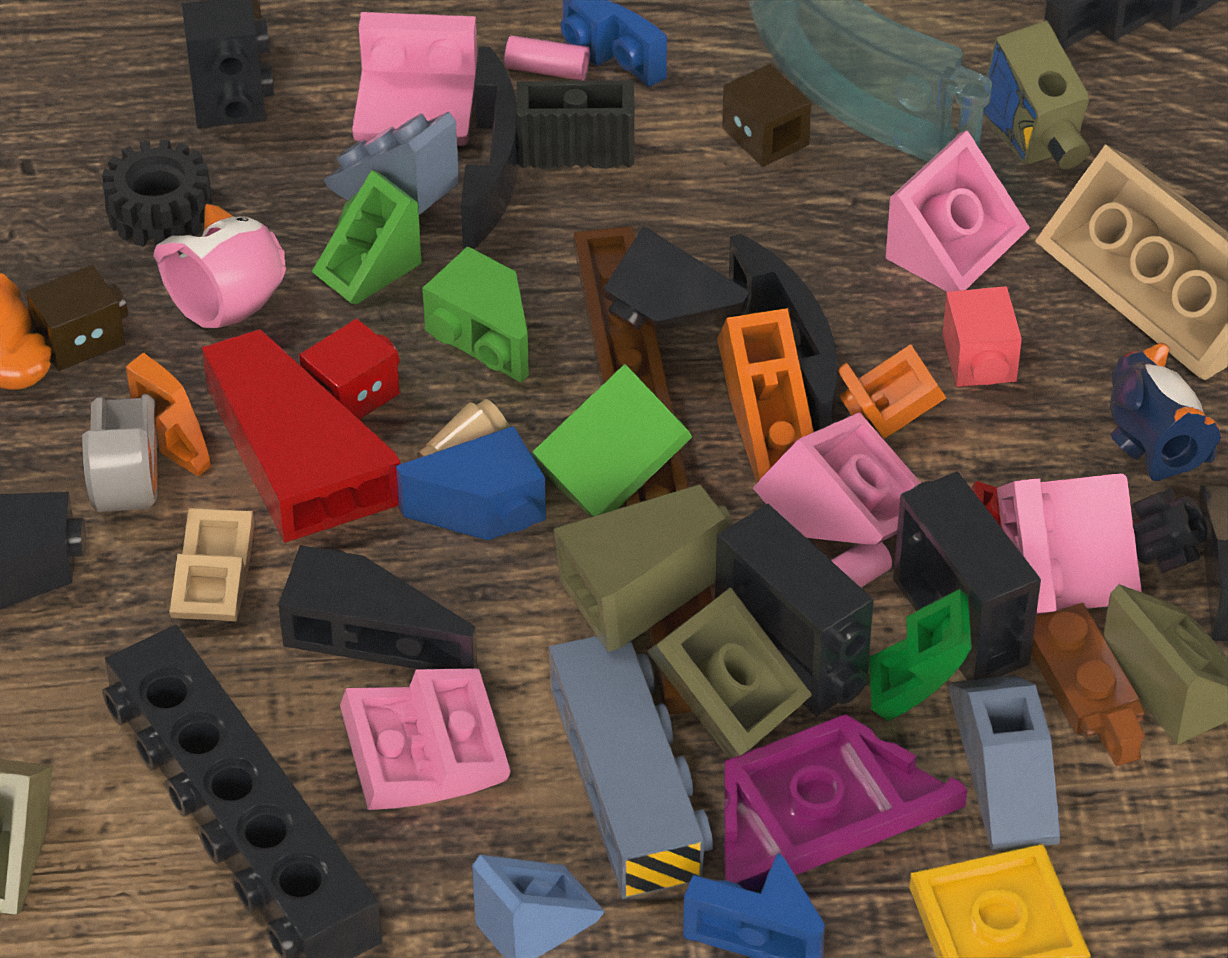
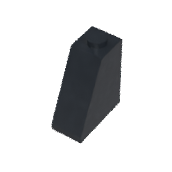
(37, 544)

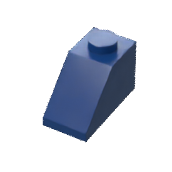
(475, 487)

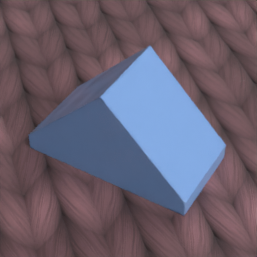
(529, 905)

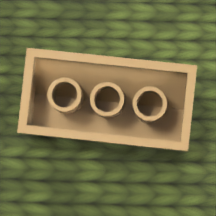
(1147, 257)

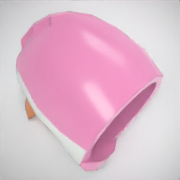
(223, 272)

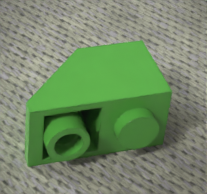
(479, 311)

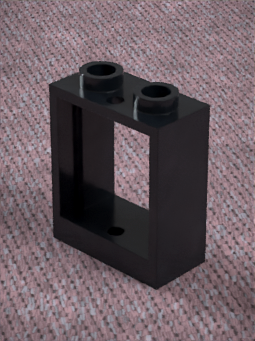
(956, 544)
(801, 604)

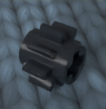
(1168, 530)

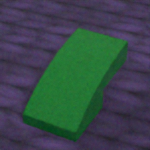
(924, 660)

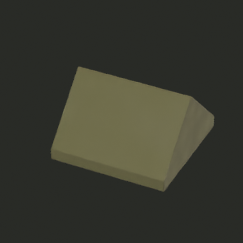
(1168, 662)
(730, 674)

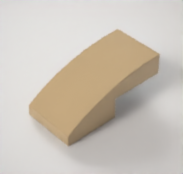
(213, 565)

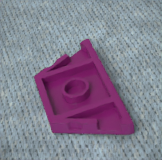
(823, 799)

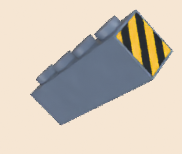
(628, 765)

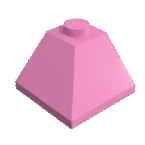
(839, 484)

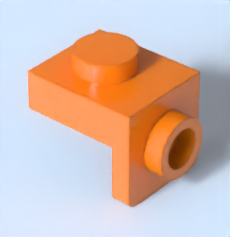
(891, 391)

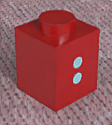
(355, 367)

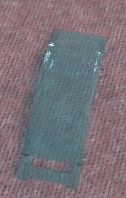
(874, 72)

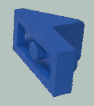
(753, 924)

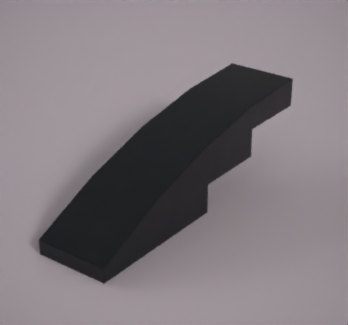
(1116, 18)

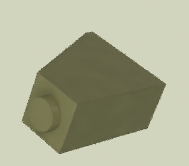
(640, 561)

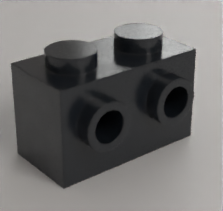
(225, 61)

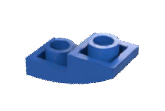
(616, 33)

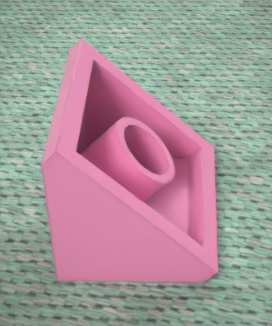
(952, 218)

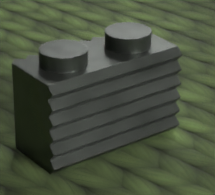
(575, 123)

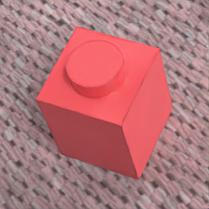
(981, 336)

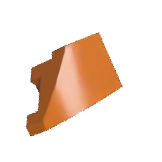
(176, 422)

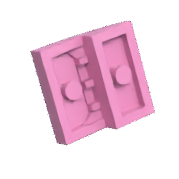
(424, 739)

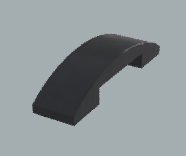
(491, 186)
(775, 287)

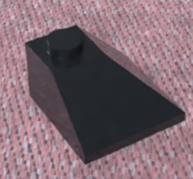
(669, 287)

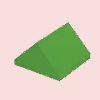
(611, 444)

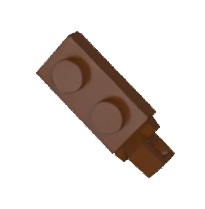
(1088, 681)

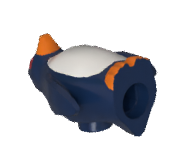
(1159, 415)

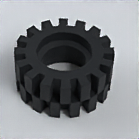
(152, 171)

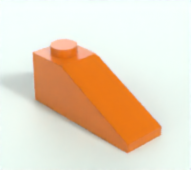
(764, 385)

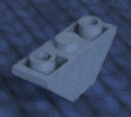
(414, 157)
(1008, 760)

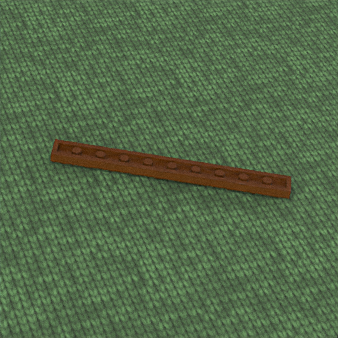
(620, 344)

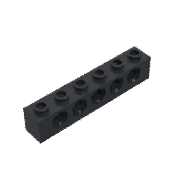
(240, 801)

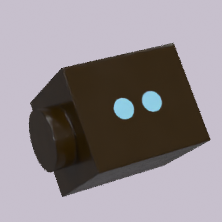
(766, 115)
(78, 316)

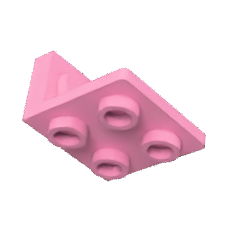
(415, 68)
(1073, 537)

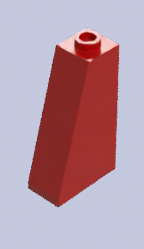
(296, 439)

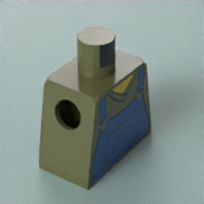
(1037, 97)

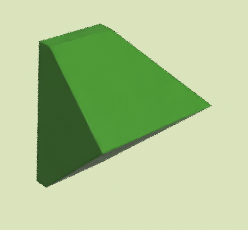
(372, 241)

